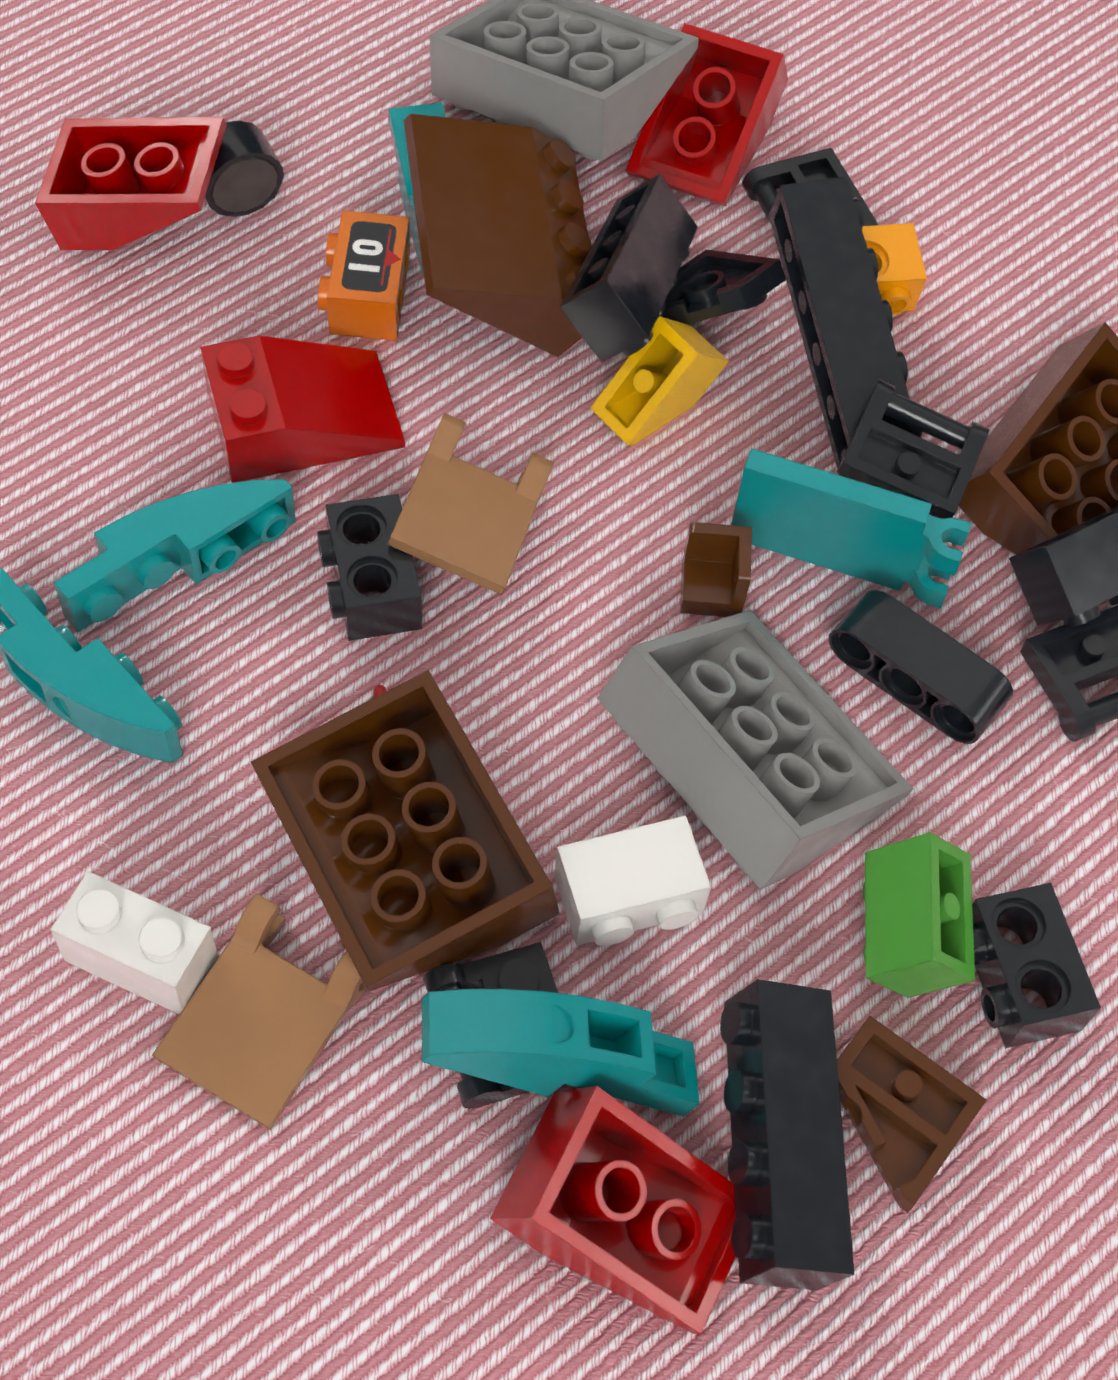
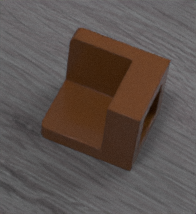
(716, 569)

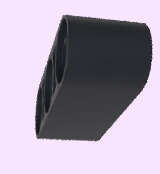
(921, 666)

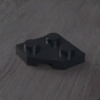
(721, 284)

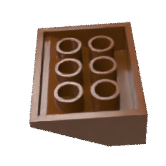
(498, 224)
(1053, 449)
(405, 835)

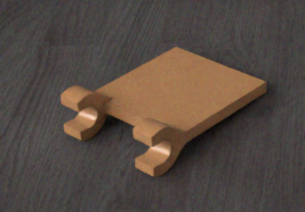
(467, 515)
(257, 1020)

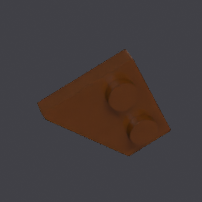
(903, 1108)

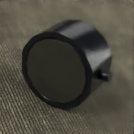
(244, 173)

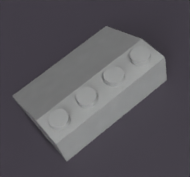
(559, 68)
(751, 744)

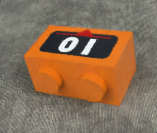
(366, 275)

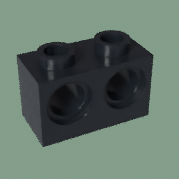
(369, 568)
(1044, 963)

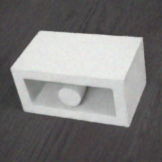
(632, 881)
(134, 942)

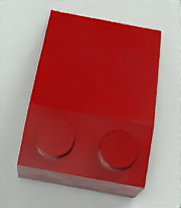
(711, 117)
(126, 177)
(297, 404)
(623, 1207)

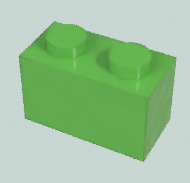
(918, 916)

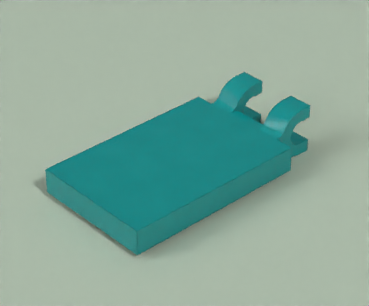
(848, 526)

